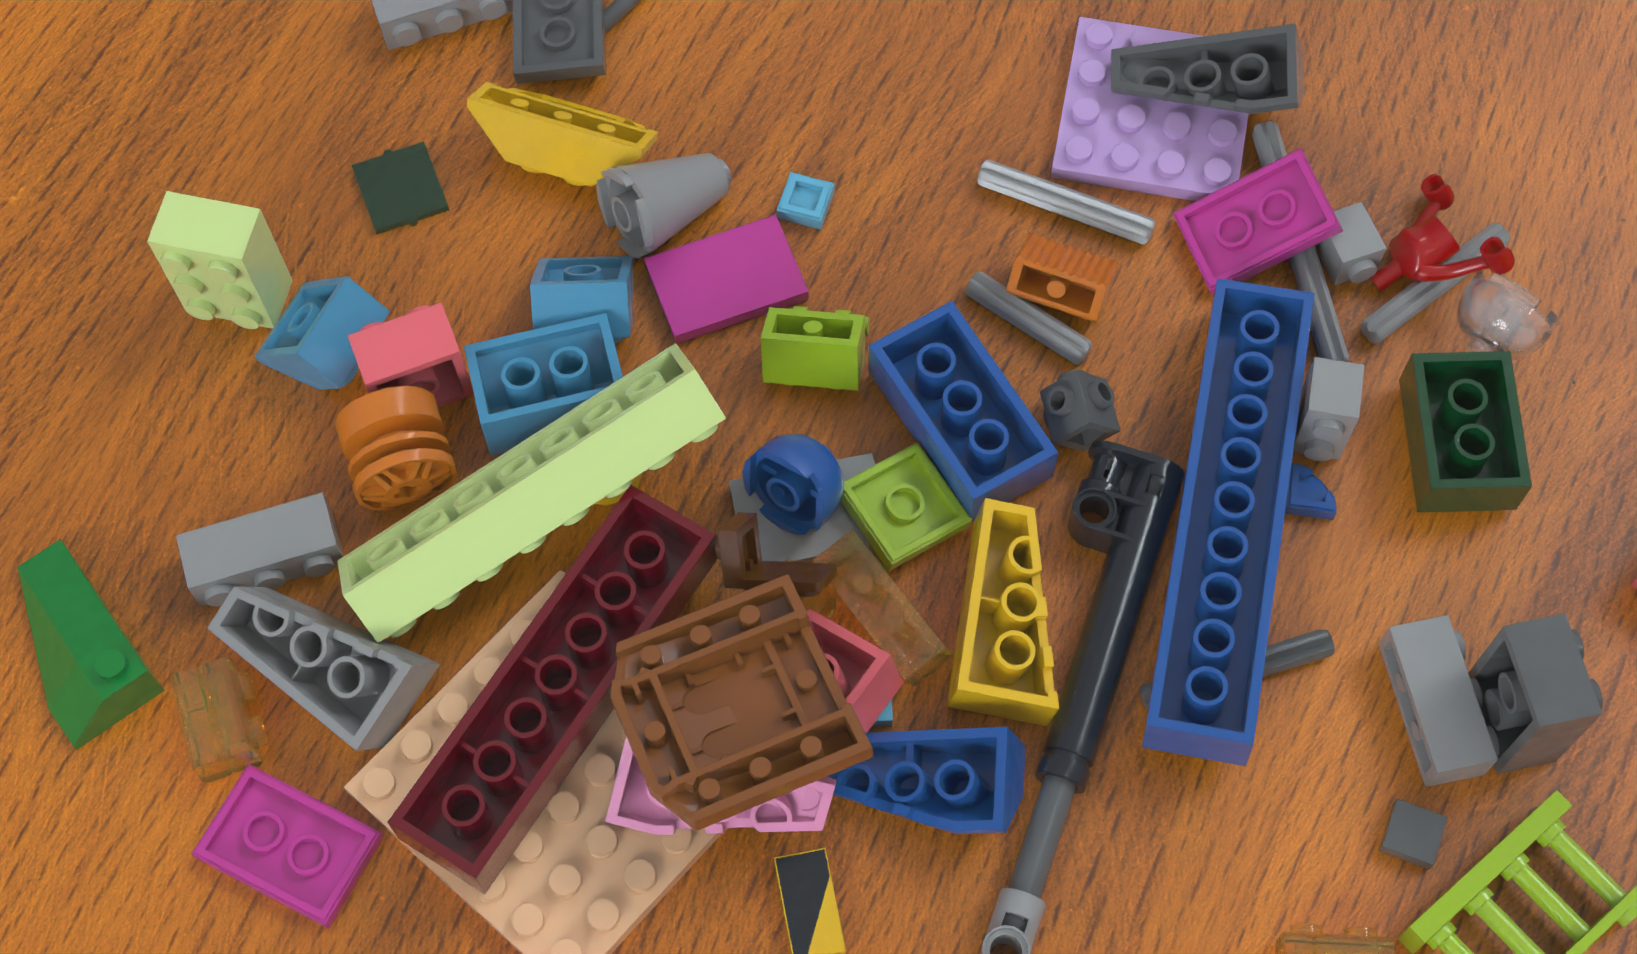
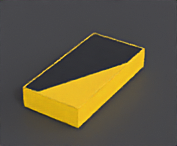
(809, 903)

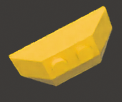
(556, 134)

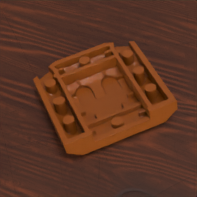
(734, 706)

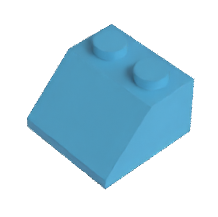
(584, 288)
(313, 332)

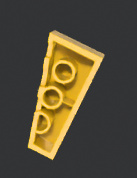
(1002, 633)

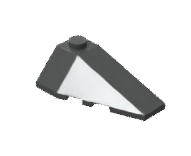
(1224, 71)

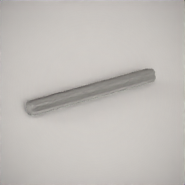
(1306, 264)

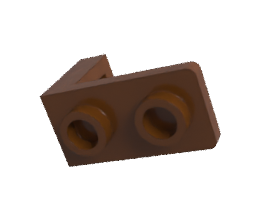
(742, 562)

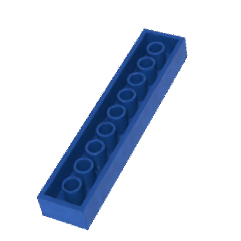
(1230, 525)

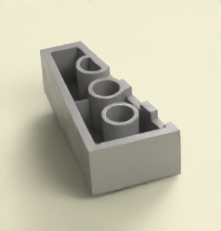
(325, 663)

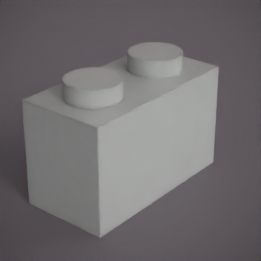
(1328, 408)

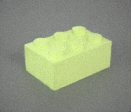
(220, 260)

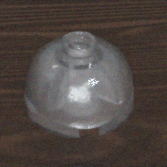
(1503, 317)

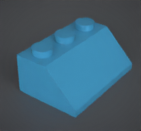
(539, 376)

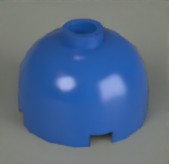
(795, 482)

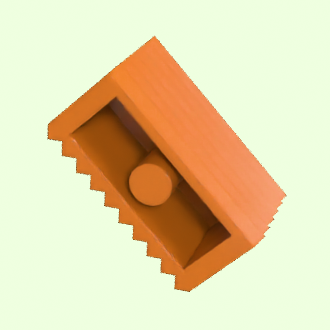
(1062, 277)

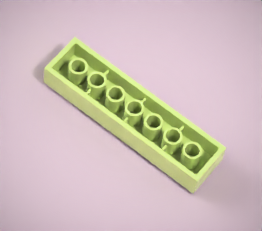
(528, 494)

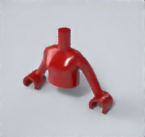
(1428, 244)

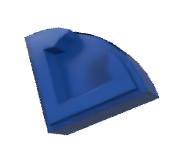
(1308, 495)

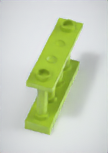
(1510, 862)

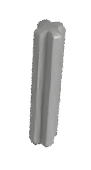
(1029, 318)

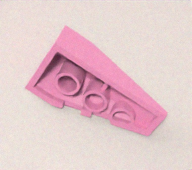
(636, 808)

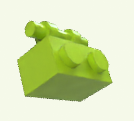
(814, 348)

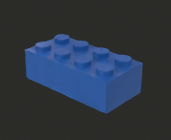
(961, 409)

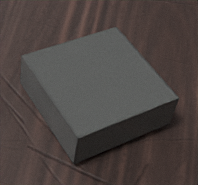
(1413, 834)

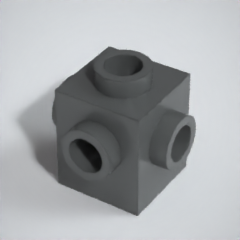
(1079, 410)

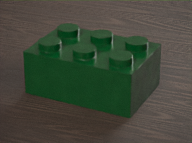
(1464, 432)

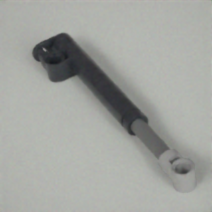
(1136, 513)

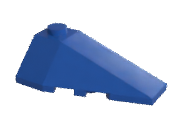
(941, 778)

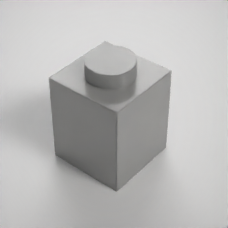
(1355, 251)

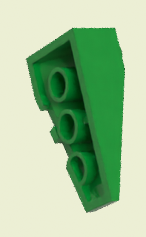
(82, 652)

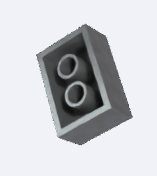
(1536, 691)

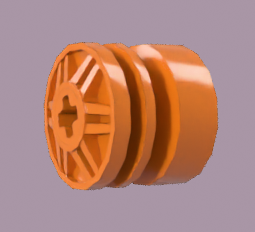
(395, 448)

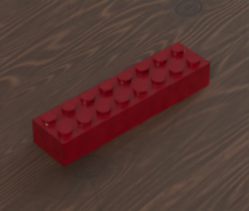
(551, 691)

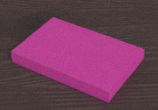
(1258, 221)
(726, 279)
(288, 846)

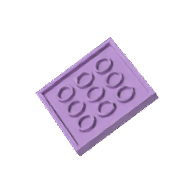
(1136, 139)

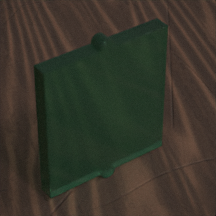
(400, 187)

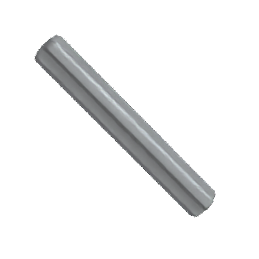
(1066, 201)
(1421, 294)

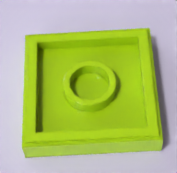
(903, 506)

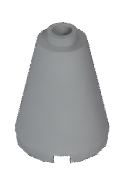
(659, 198)

